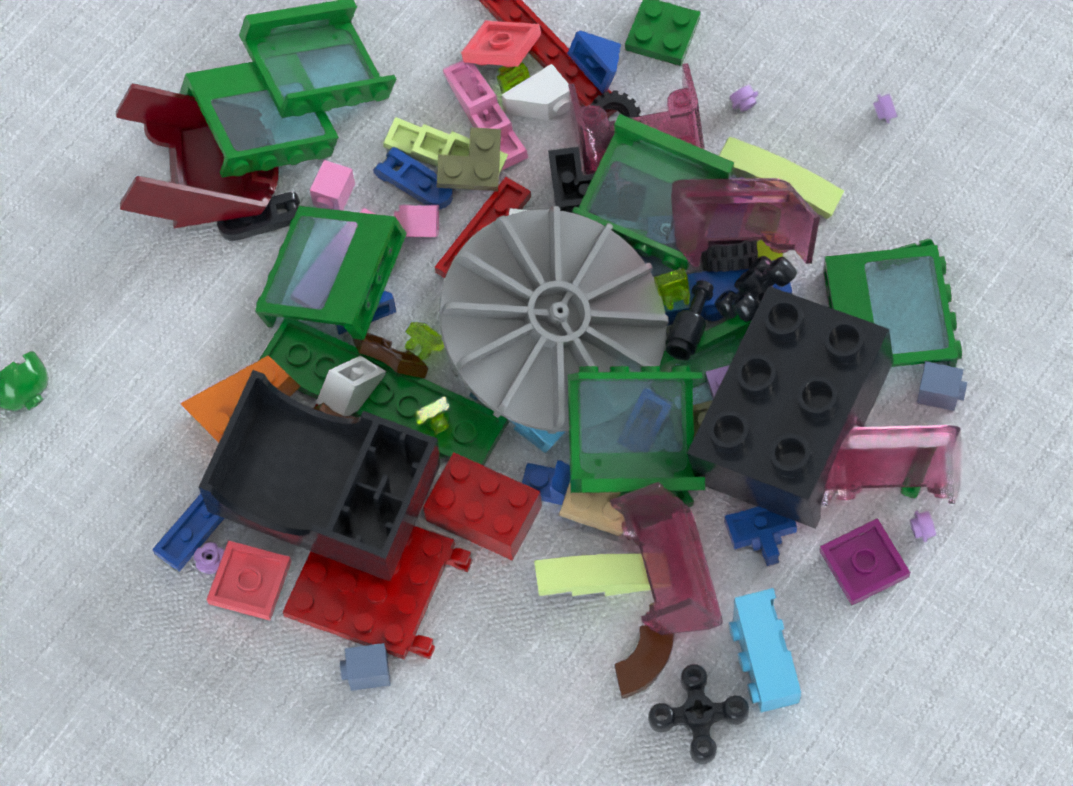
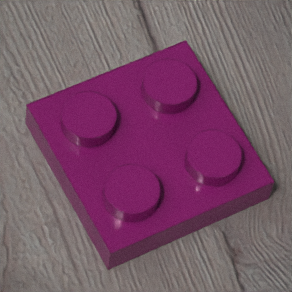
(864, 561)

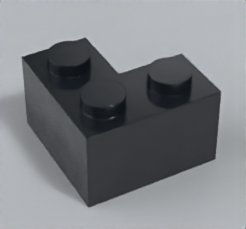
(568, 178)

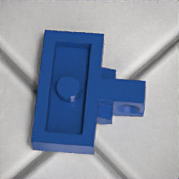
(759, 529)

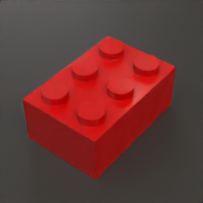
(482, 506)

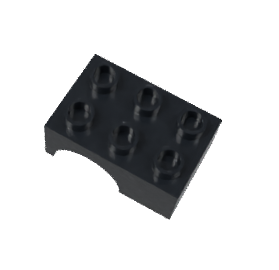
(789, 404)
(321, 478)

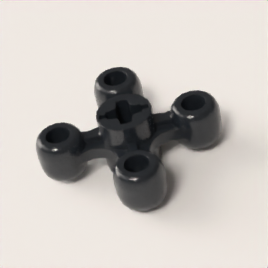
(752, 287)
(711, 713)

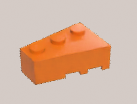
(216, 404)

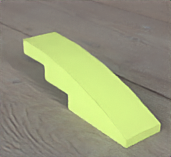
(427, 142)
(758, 163)
(592, 574)

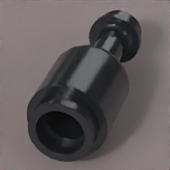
(689, 324)

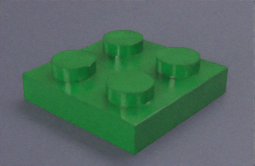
(662, 31)

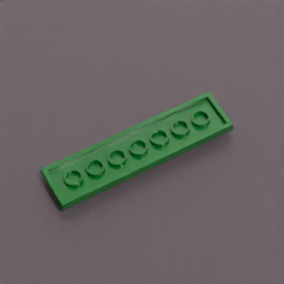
(310, 354)

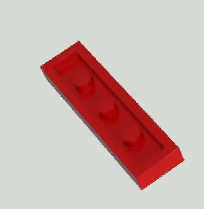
(498, 204)

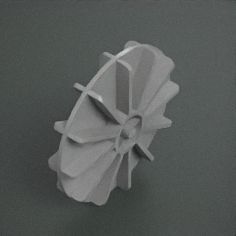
(538, 303)

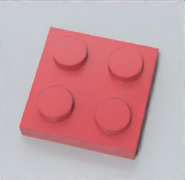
(501, 43)
(249, 580)

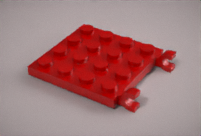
(371, 608)

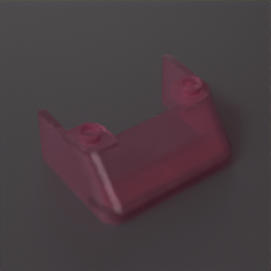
(595, 131)
(742, 211)
(897, 459)
(672, 560)

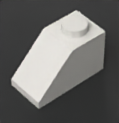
(538, 96)
(350, 385)

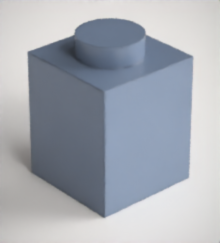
(941, 386)
(366, 667)

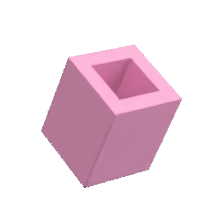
(332, 186)
(419, 220)

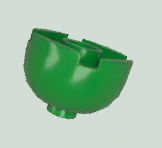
(23, 383)

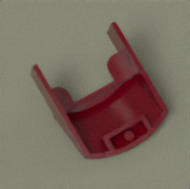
(196, 187)

